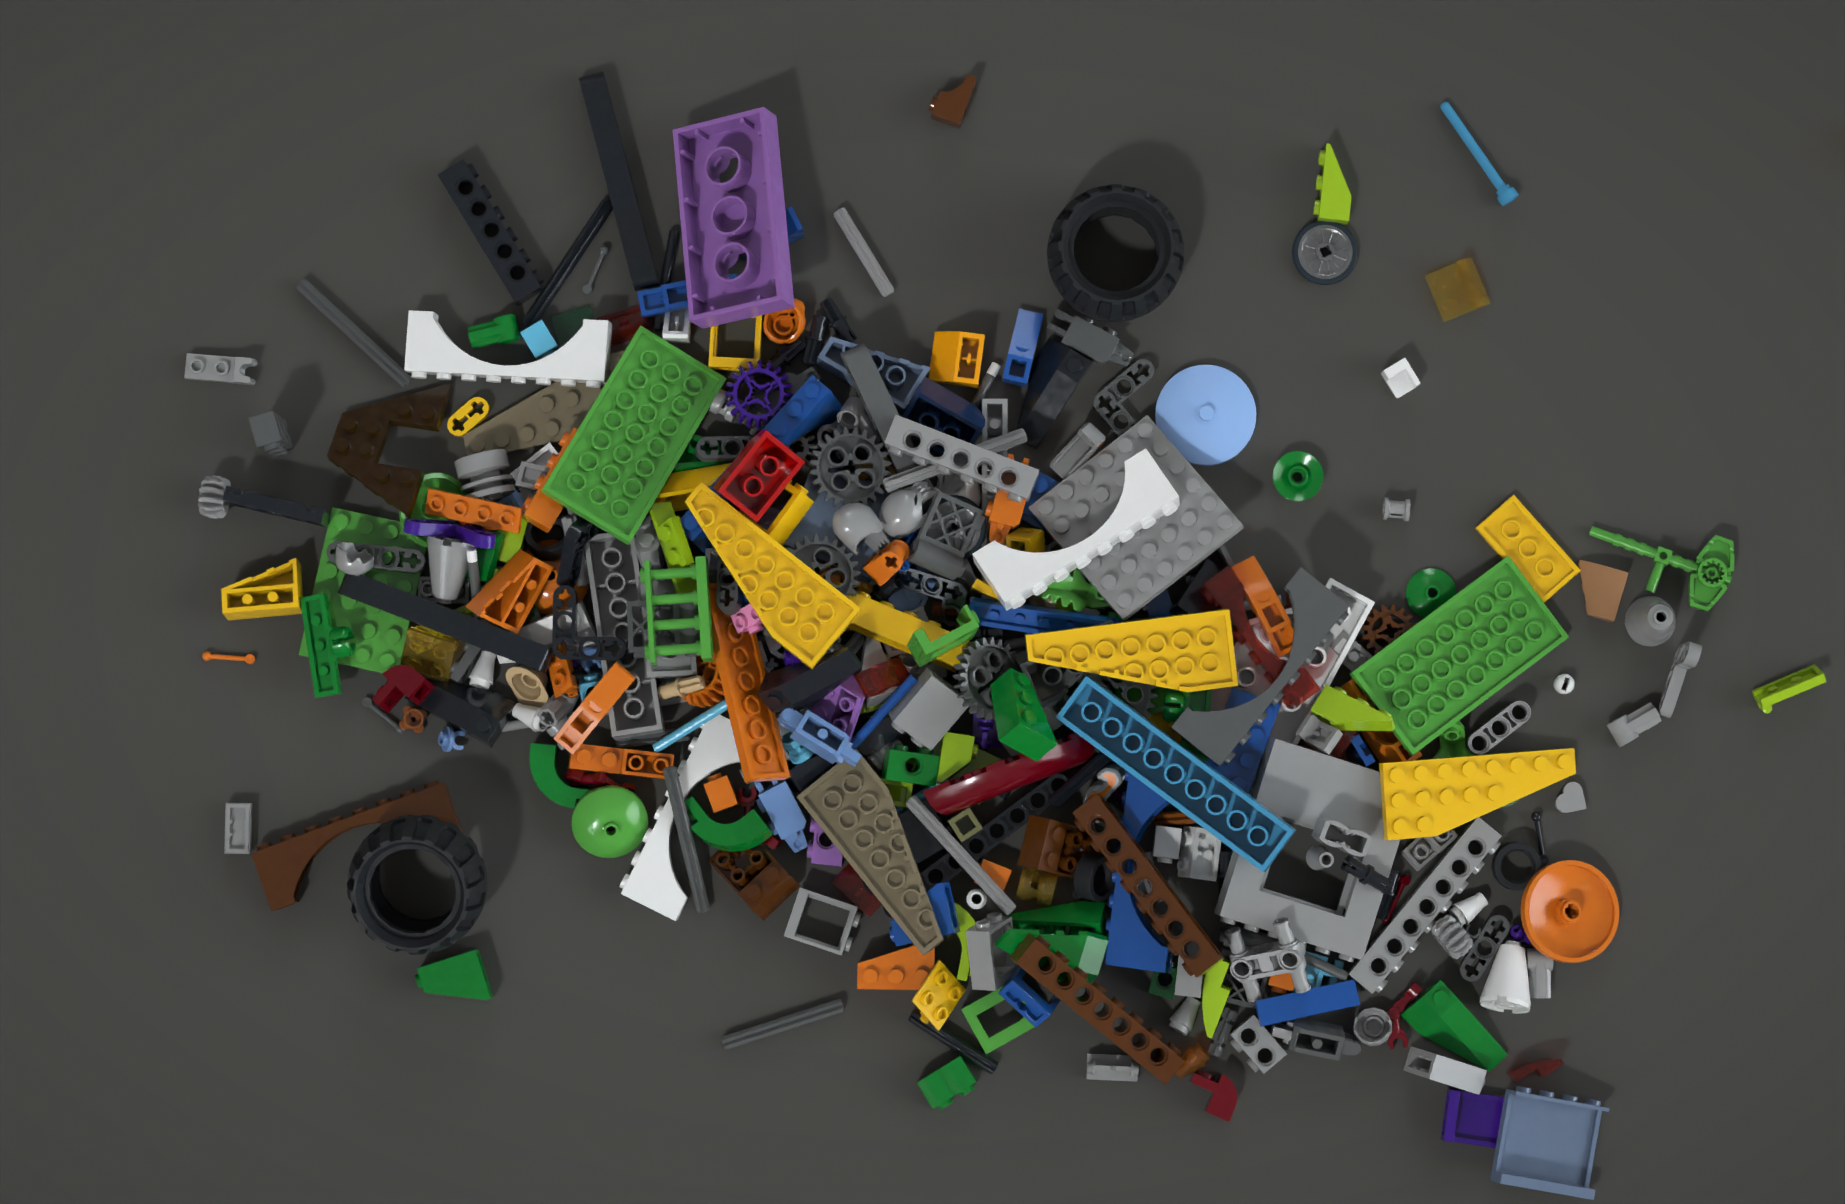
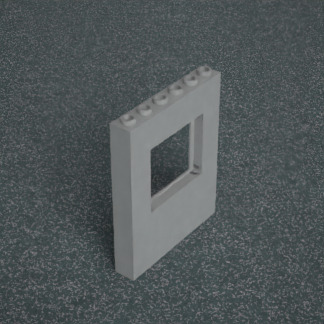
(1302, 789)

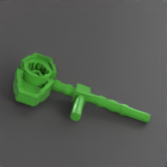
(1708, 575)

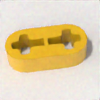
(464, 412)

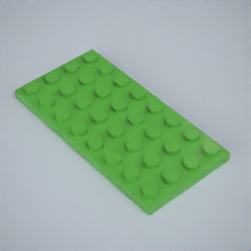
(633, 435)
(1459, 655)

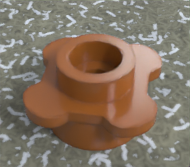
(406, 722)

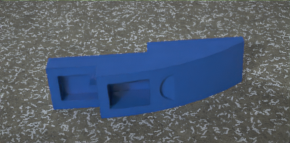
(665, 298)

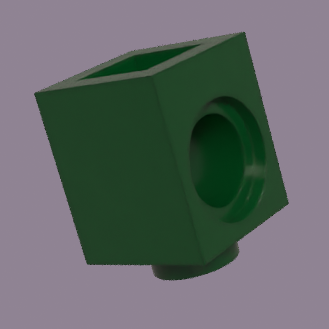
(1163, 991)

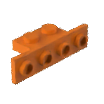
(474, 511)

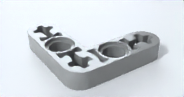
(1684, 659)

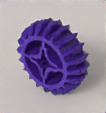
(749, 401)

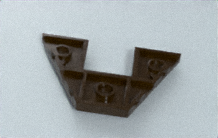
(363, 435)

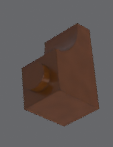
(952, 105)

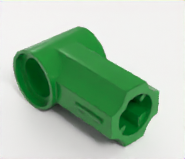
(500, 330)

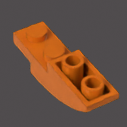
(1266, 605)
(594, 708)
(620, 761)

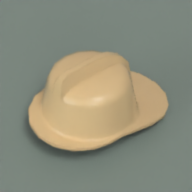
(528, 685)

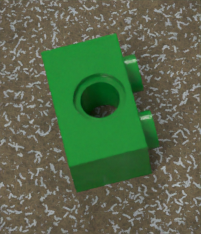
(924, 772)

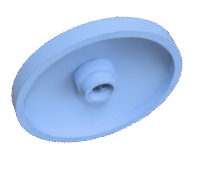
(1206, 414)

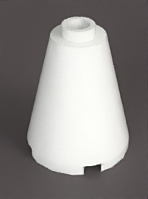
(1508, 981)

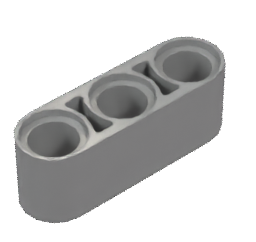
(1509, 722)

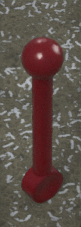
(1404, 880)

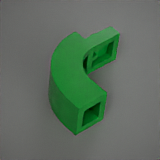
(545, 774)
(731, 837)

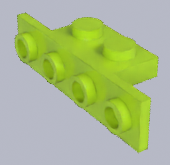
(673, 543)

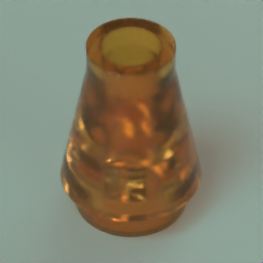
(1194, 1058)

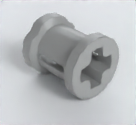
(1396, 509)

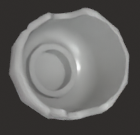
(351, 561)
(1372, 1026)

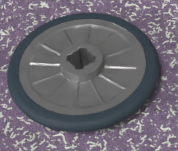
(1326, 269)
(965, 517)

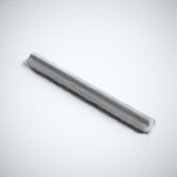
(921, 472)
(960, 855)

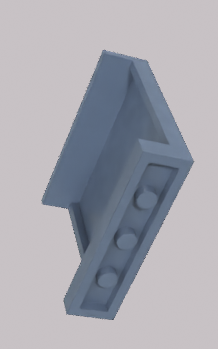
(819, 522)
(1547, 1142)

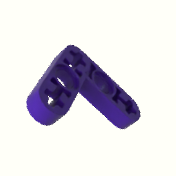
(448, 528)

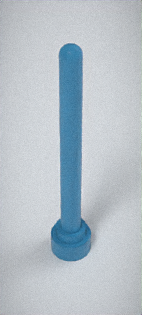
(1505, 193)

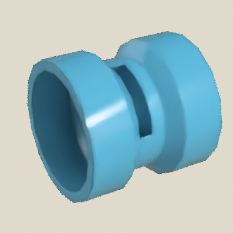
(797, 752)

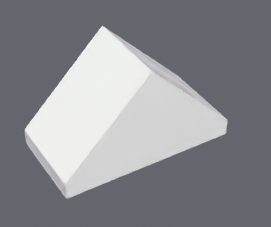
(677, 327)

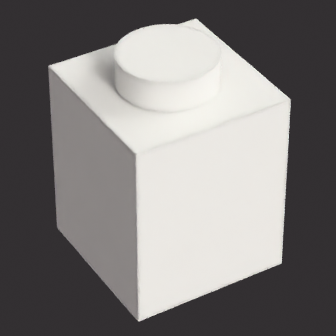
(1166, 844)

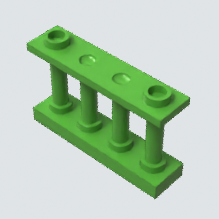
(700, 622)

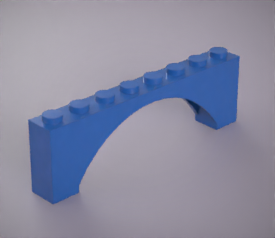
(806, 411)
(1130, 937)

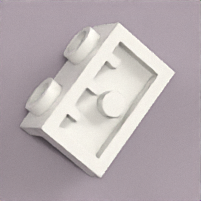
(1198, 854)

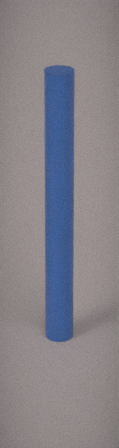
(881, 713)

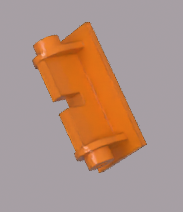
(561, 676)

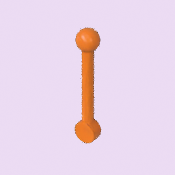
(250, 659)

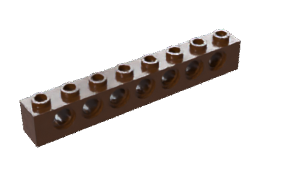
(1208, 953)
(1167, 1060)

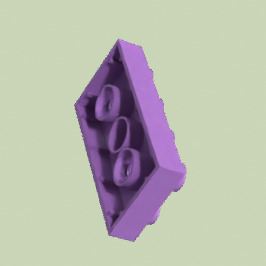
(733, 218)

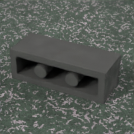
(271, 434)

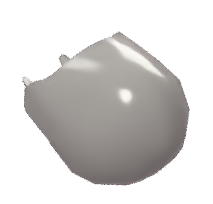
(900, 513)
(857, 523)

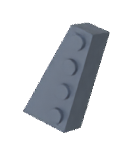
(898, 375)

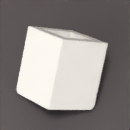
(1400, 378)

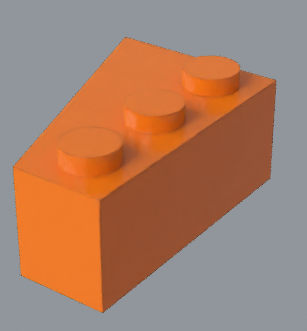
(512, 591)
(896, 970)

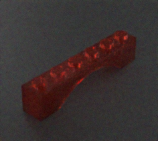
(1228, 593)

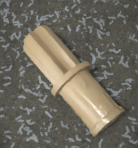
(681, 687)

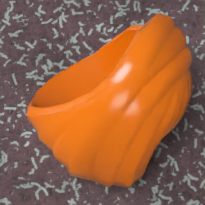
(782, 327)

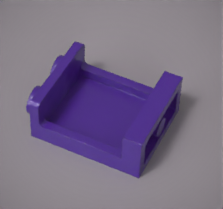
(1471, 1118)

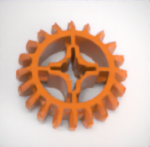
(713, 690)

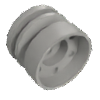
(484, 473)

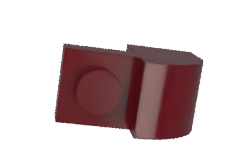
(402, 681)
(1223, 1095)

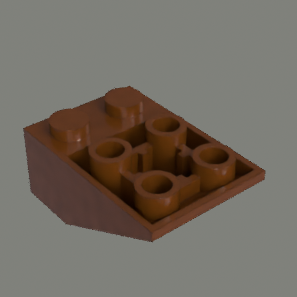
(1053, 846)
(756, 878)

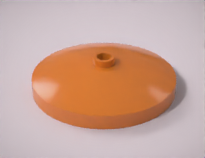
(1589, 916)

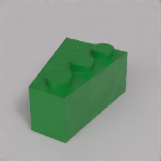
(1020, 716)

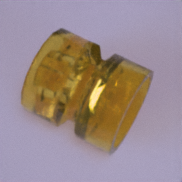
(1045, 889)

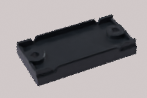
(276, 506)

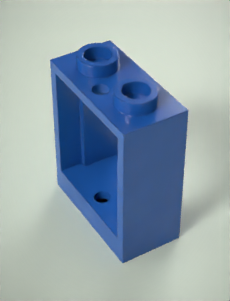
(1036, 1008)

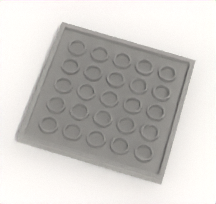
(1154, 556)

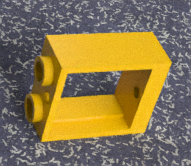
(730, 363)
(789, 515)

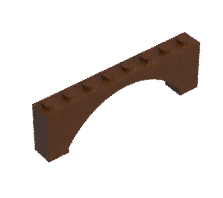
(285, 864)

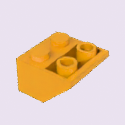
(957, 358)

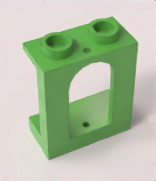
(927, 651)
(1001, 1038)

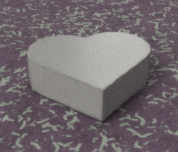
(1571, 799)

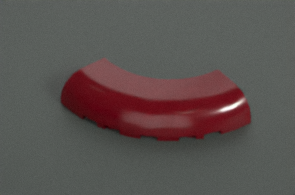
(1007, 776)

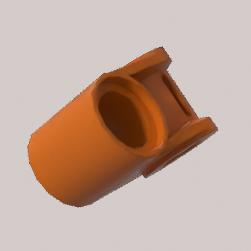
(887, 561)

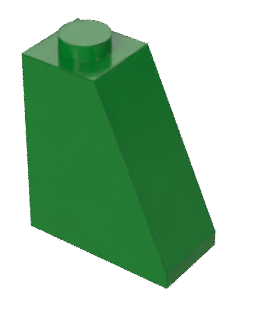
(456, 977)

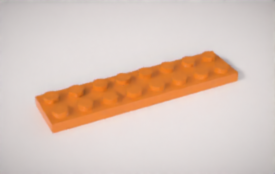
(751, 720)

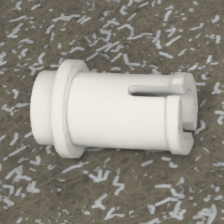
(983, 898)

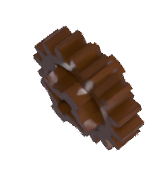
(1385, 619)

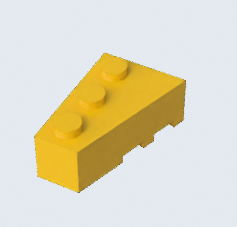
(265, 595)

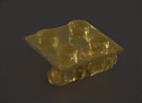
(1457, 289)
(429, 653)

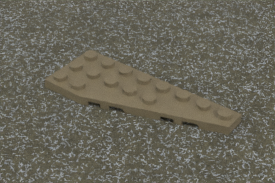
(537, 419)
(865, 827)

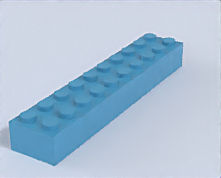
(1176, 773)

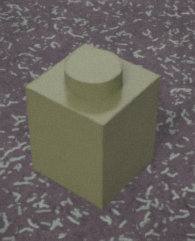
(964, 824)

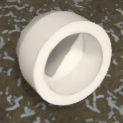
(1559, 681)

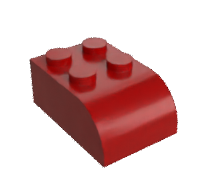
(758, 474)

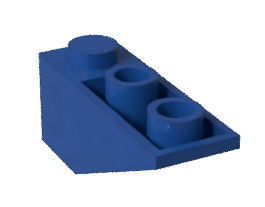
(1022, 348)

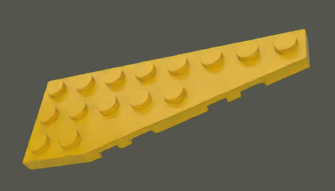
(786, 594)
(1167, 652)
(1444, 793)

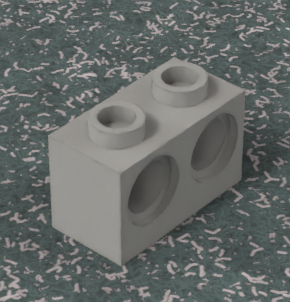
(1261, 1040)

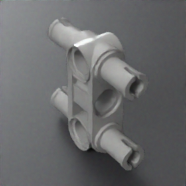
(1267, 959)

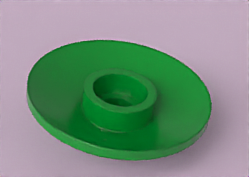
(1300, 463)
(1418, 587)

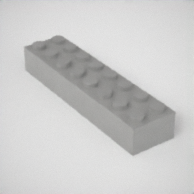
(613, 582)

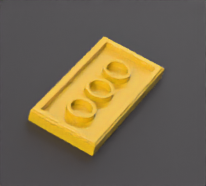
(1517, 534)

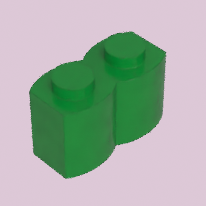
(947, 1082)

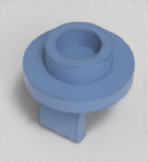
(586, 664)
(447, 739)

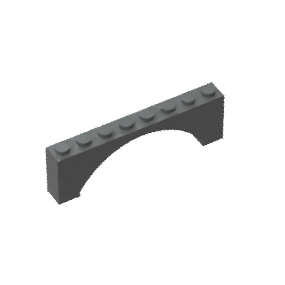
(1314, 614)

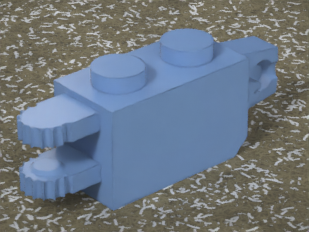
(819, 736)
(784, 813)

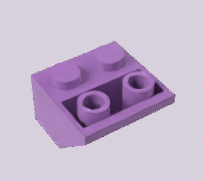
(842, 706)

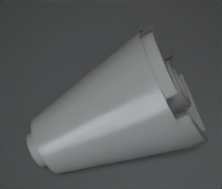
(447, 567)
(1650, 621)

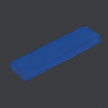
(1307, 1004)

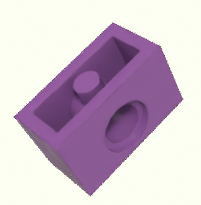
(819, 853)

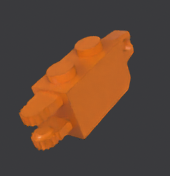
(1003, 512)

